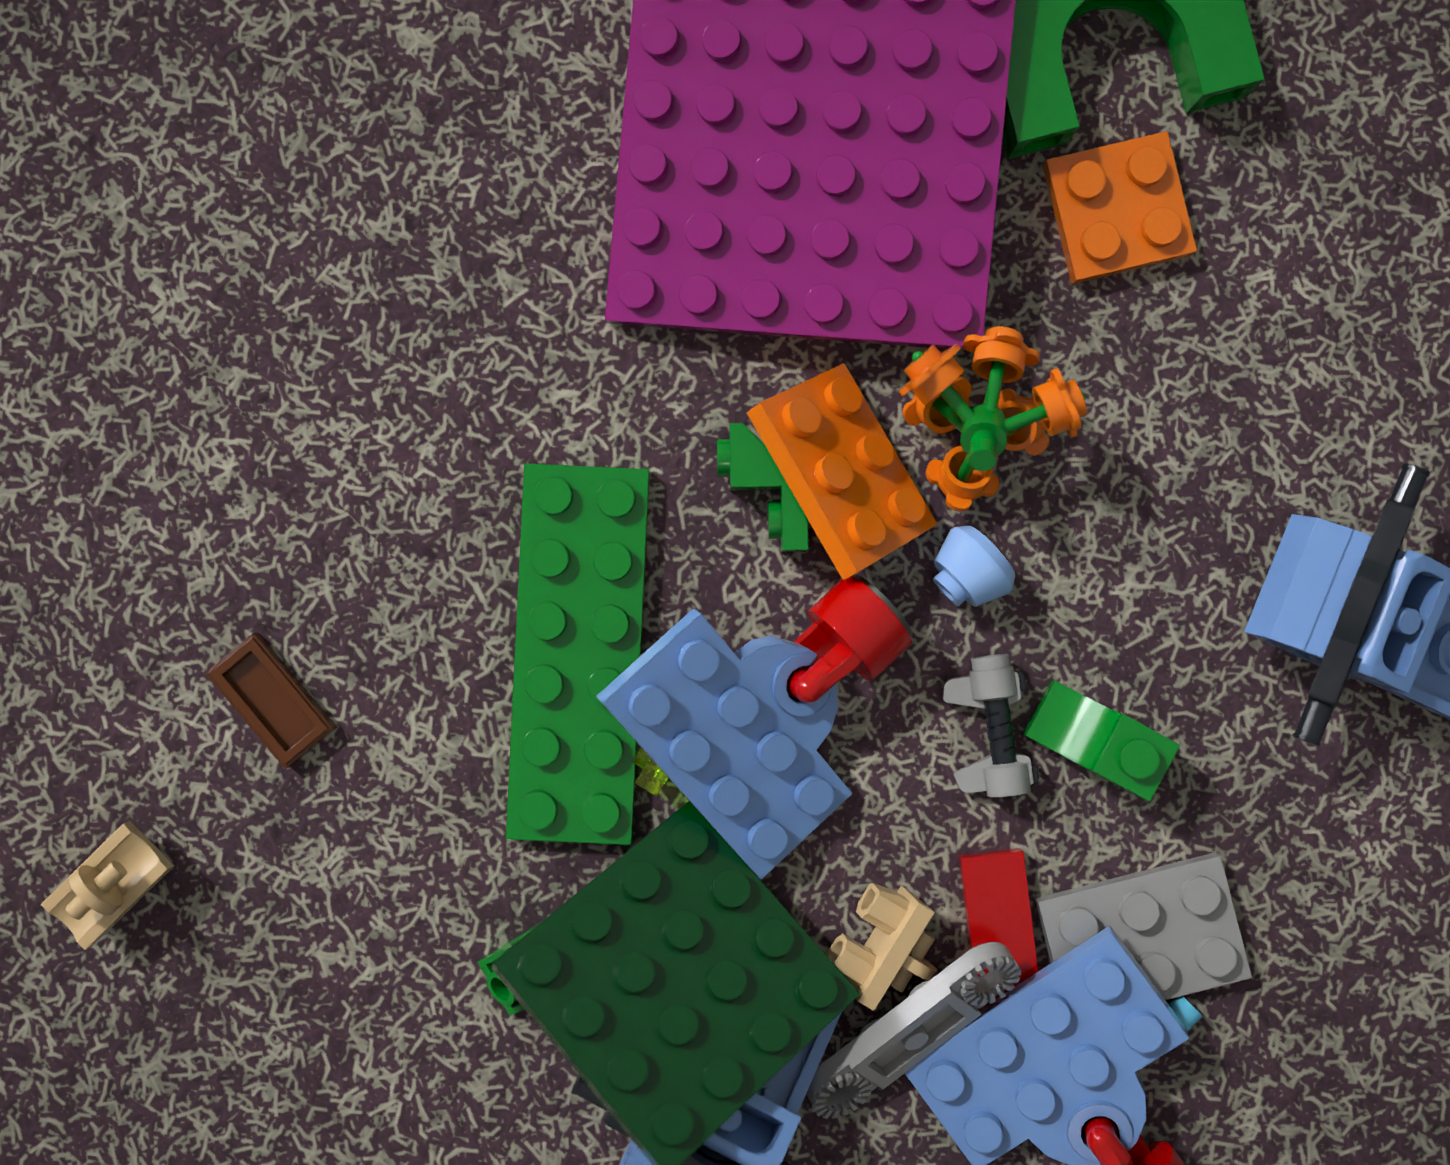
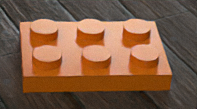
(842, 469)

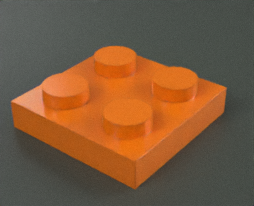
(1119, 207)

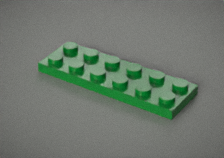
(573, 638)

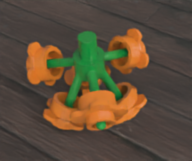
(987, 428)

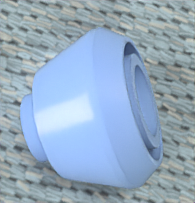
(972, 568)

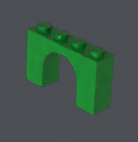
(1205, 38)

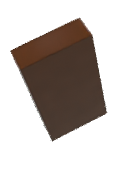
(271, 700)

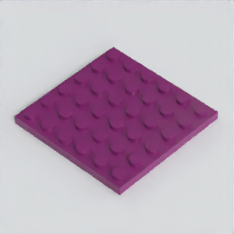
(810, 168)

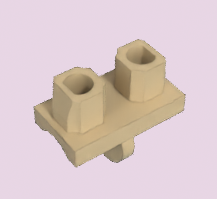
(107, 884)
(894, 947)

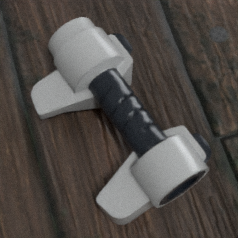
(993, 687)

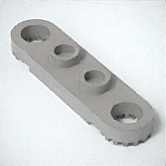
(912, 1029)

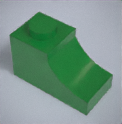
(1101, 740)

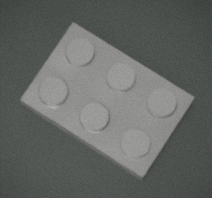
(1169, 917)

